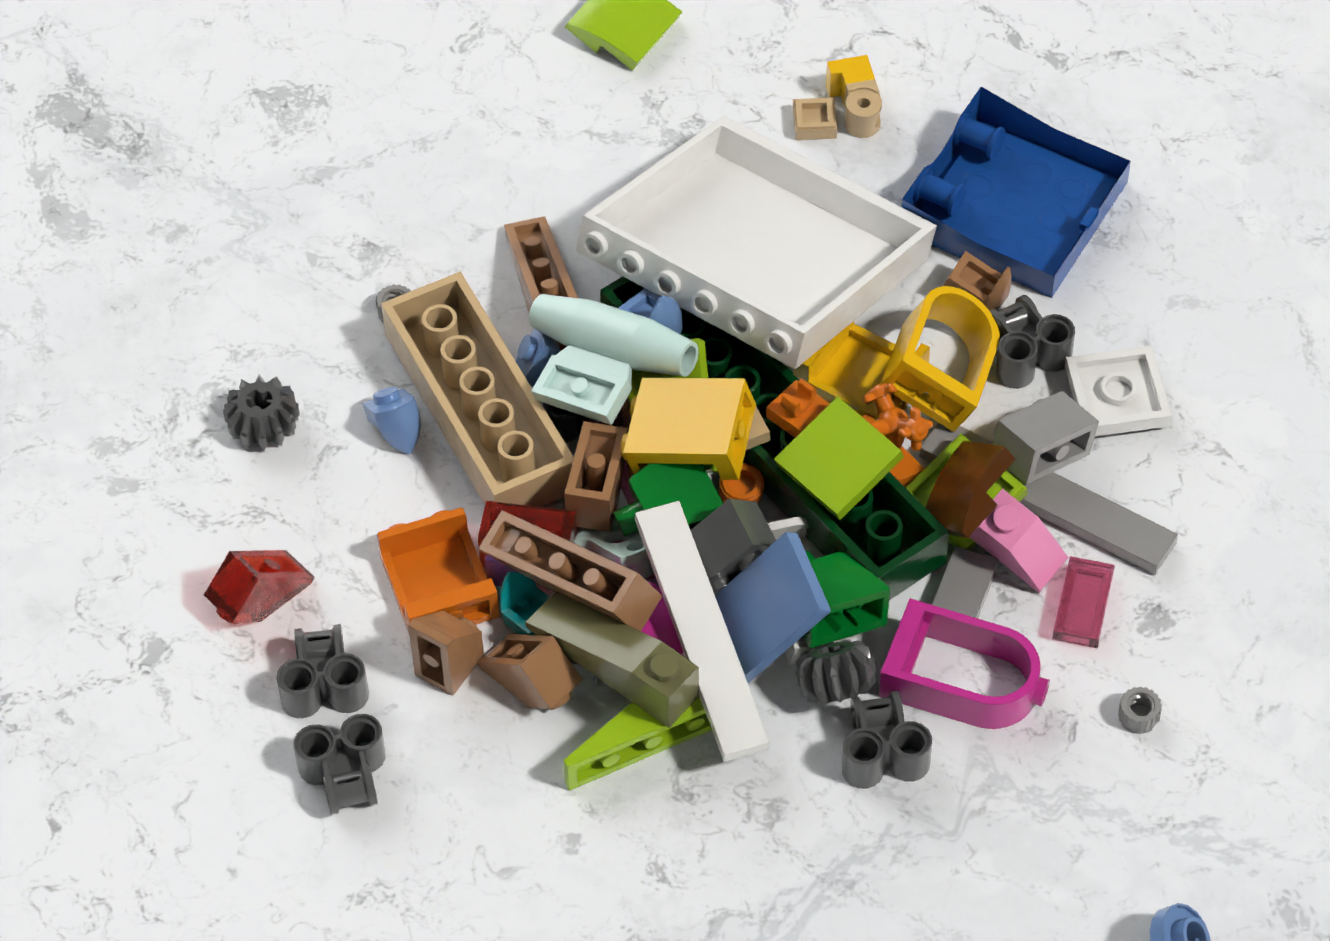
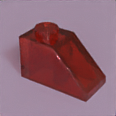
(256, 584)

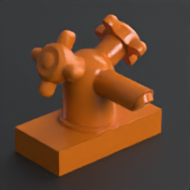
(896, 427)

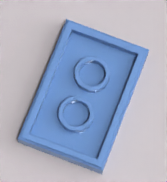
(772, 604)

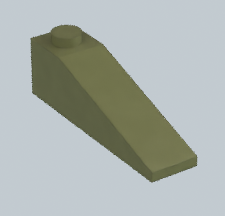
(621, 657)

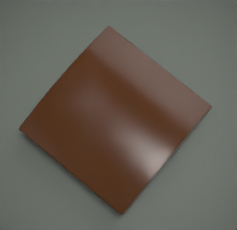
(960, 492)

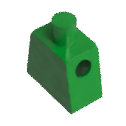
(666, 484)
(854, 595)

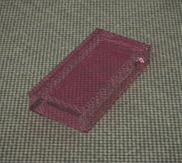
(1083, 602)

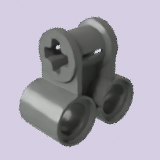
(1030, 341)
(321, 668)
(882, 737)
(343, 766)

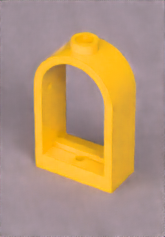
(945, 397)

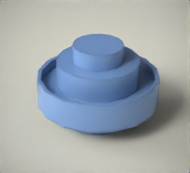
(1178, 923)

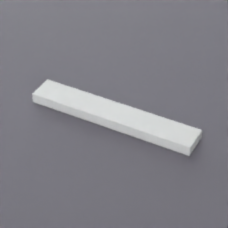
(702, 631)

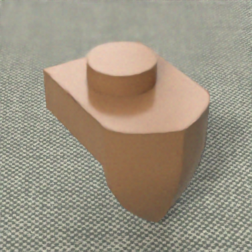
(981, 281)

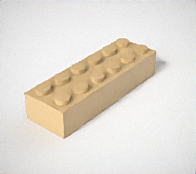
(477, 394)

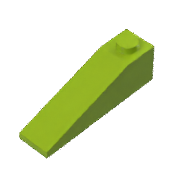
(629, 739)

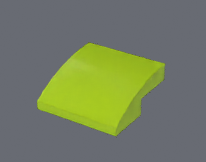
(623, 26)

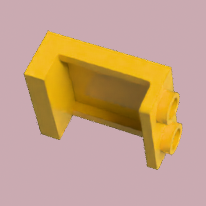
(851, 367)
(690, 423)

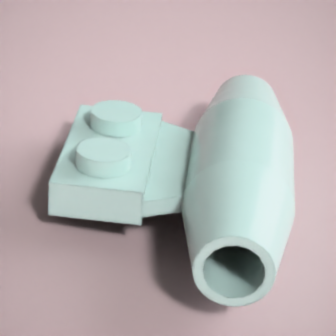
(601, 352)

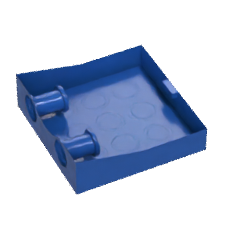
(1016, 192)

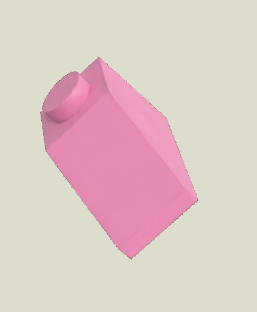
(1020, 541)

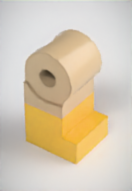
(856, 84)

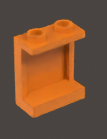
(437, 569)

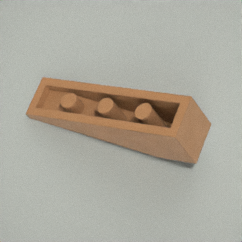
(538, 261)
(571, 570)

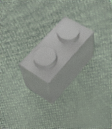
(1046, 436)

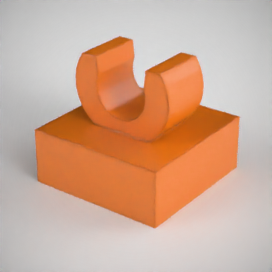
(796, 407)

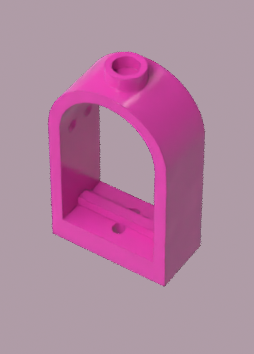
(971, 633)

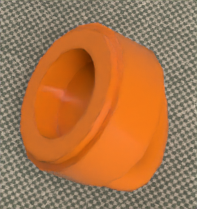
(747, 488)

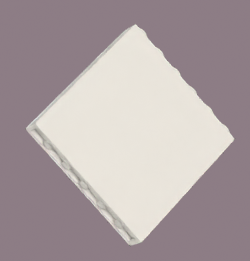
(756, 240)

